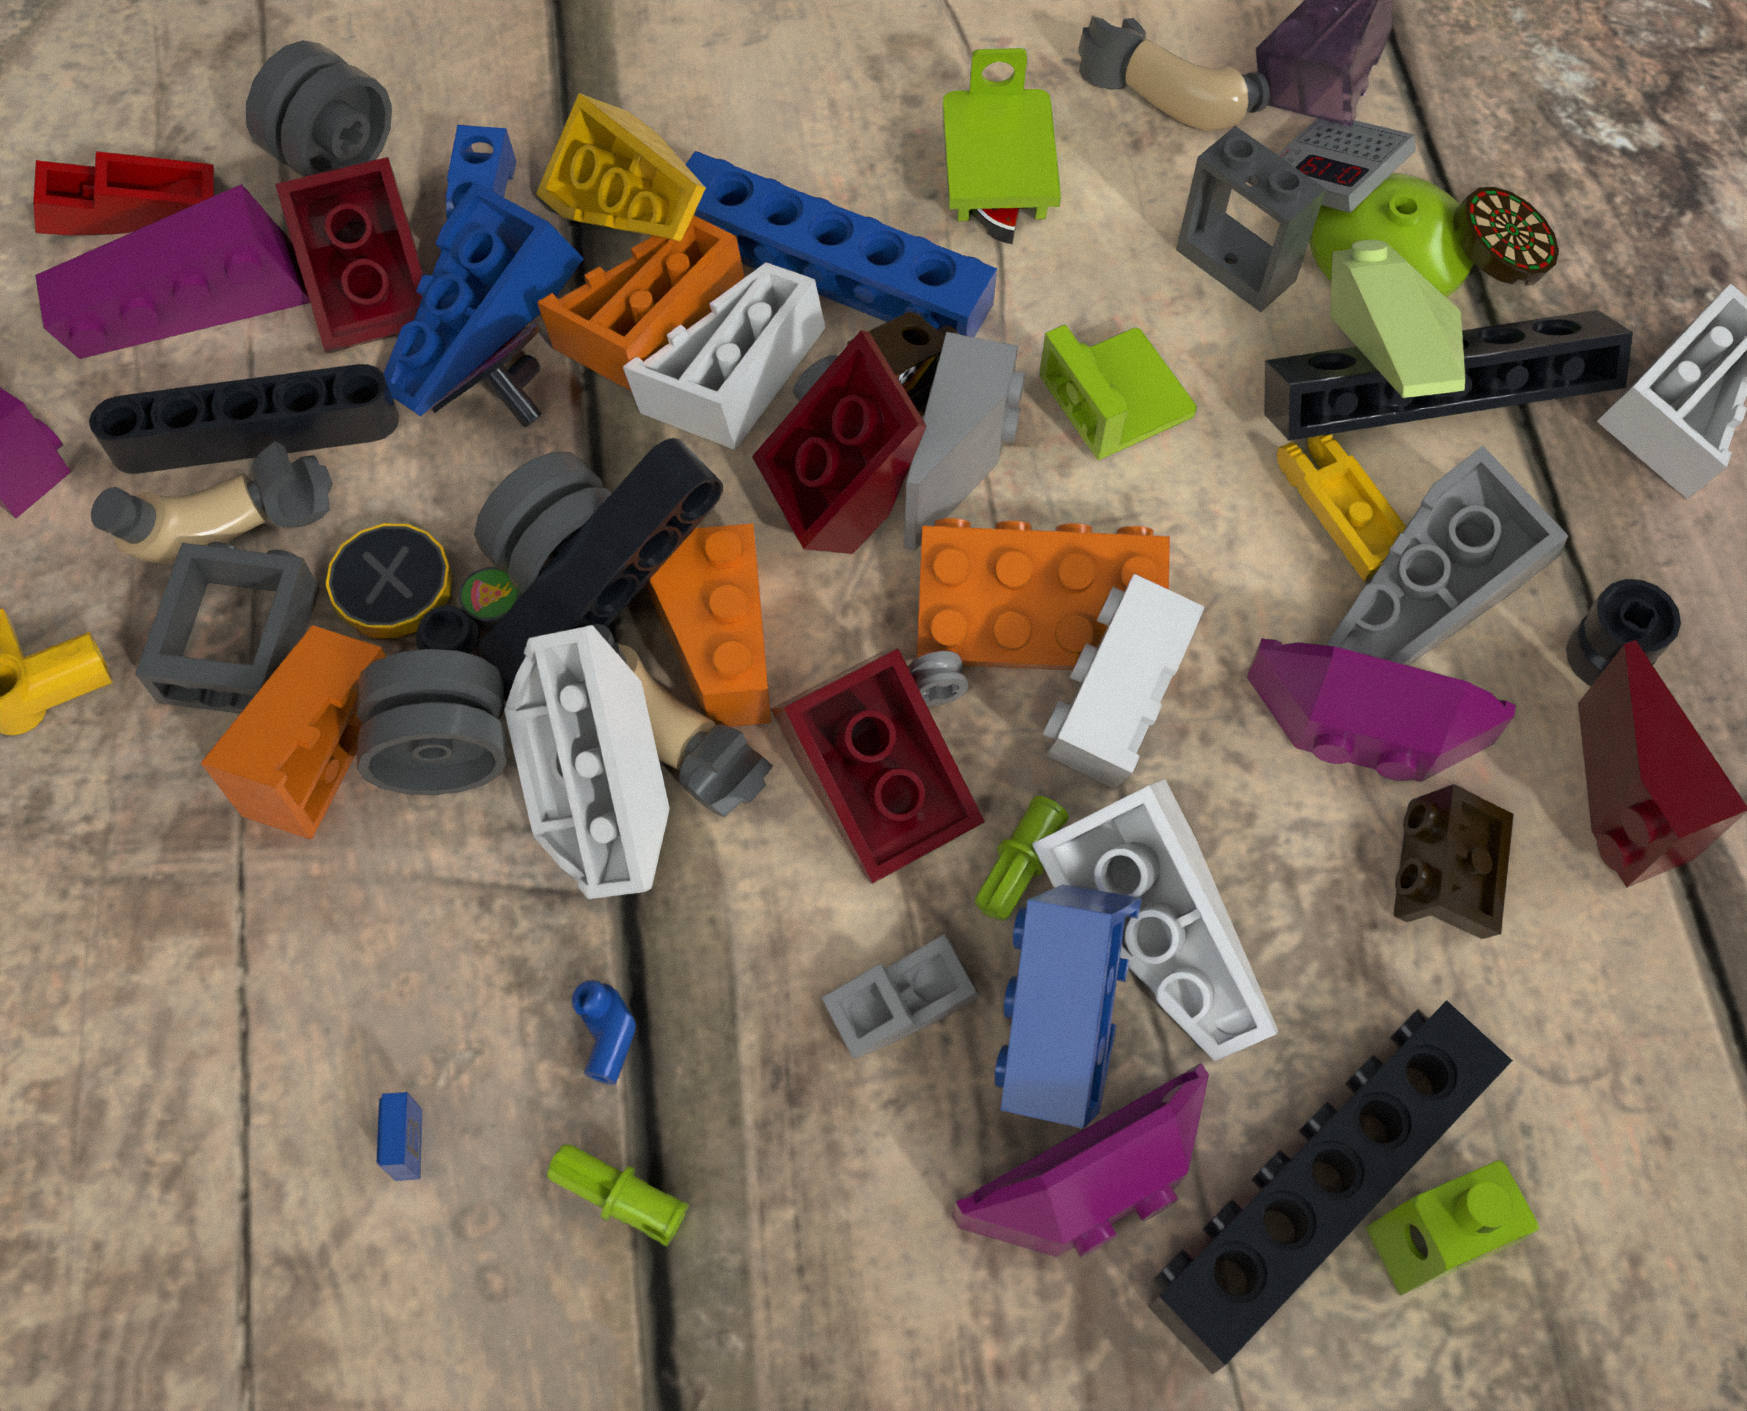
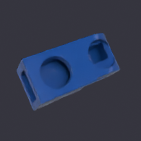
(486, 169)

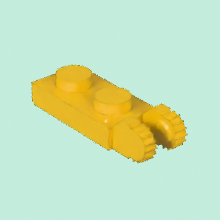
(1343, 501)

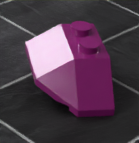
(1374, 709)
(1094, 1177)

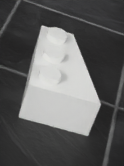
(733, 359)
(1122, 680)

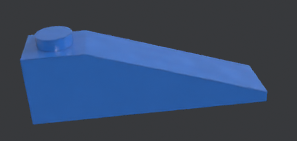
(479, 296)

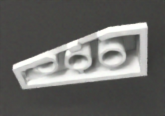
(1183, 933)

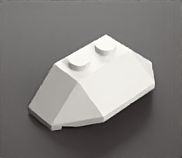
(588, 762)

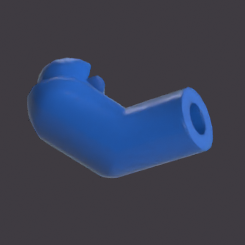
(609, 1024)

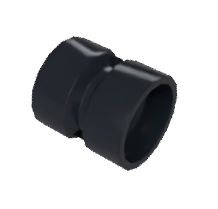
(1620, 615)

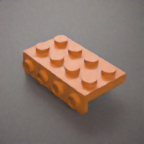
(1026, 592)

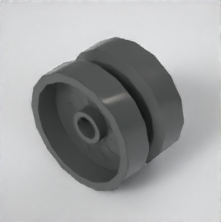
(317, 110)
(537, 514)
(430, 722)

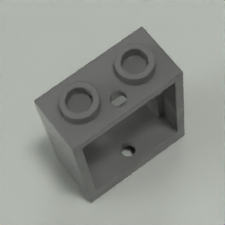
(1212, 236)
(218, 684)

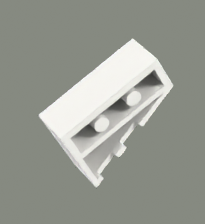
(1689, 398)

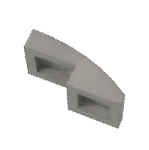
(902, 998)

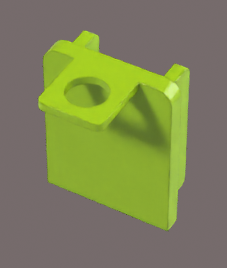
(1000, 141)

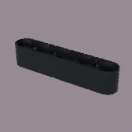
(244, 418)
(609, 554)

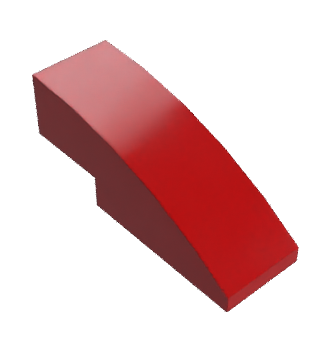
(115, 194)

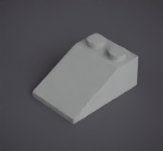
(966, 420)

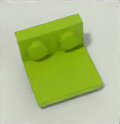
(1113, 389)

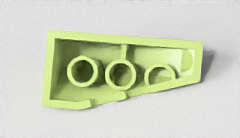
(1397, 320)

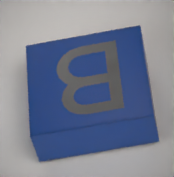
(399, 1136)

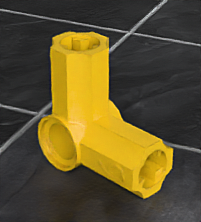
(45, 677)

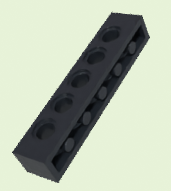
(1502, 369)
(1460, 1068)

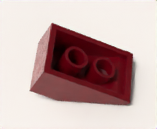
(354, 252)
(843, 451)
(878, 764)
(1649, 773)

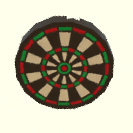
(1506, 236)

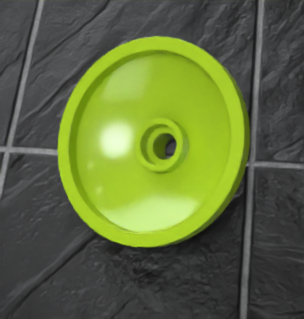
(1411, 219)

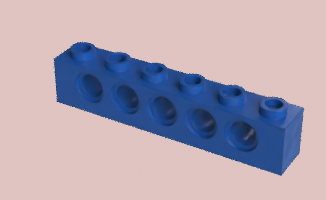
(847, 254)

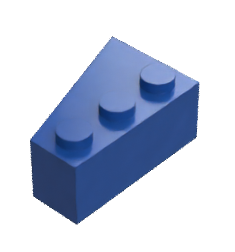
(1063, 1003)

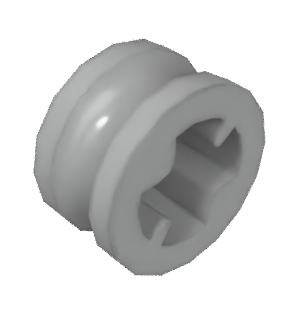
(939, 677)

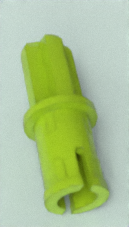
(1018, 859)
(618, 1193)

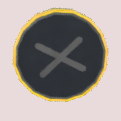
(388, 579)

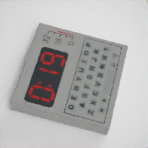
(1348, 159)

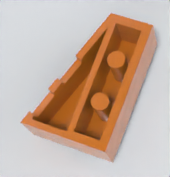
(643, 299)
(714, 621)
(295, 735)

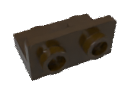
(1454, 861)

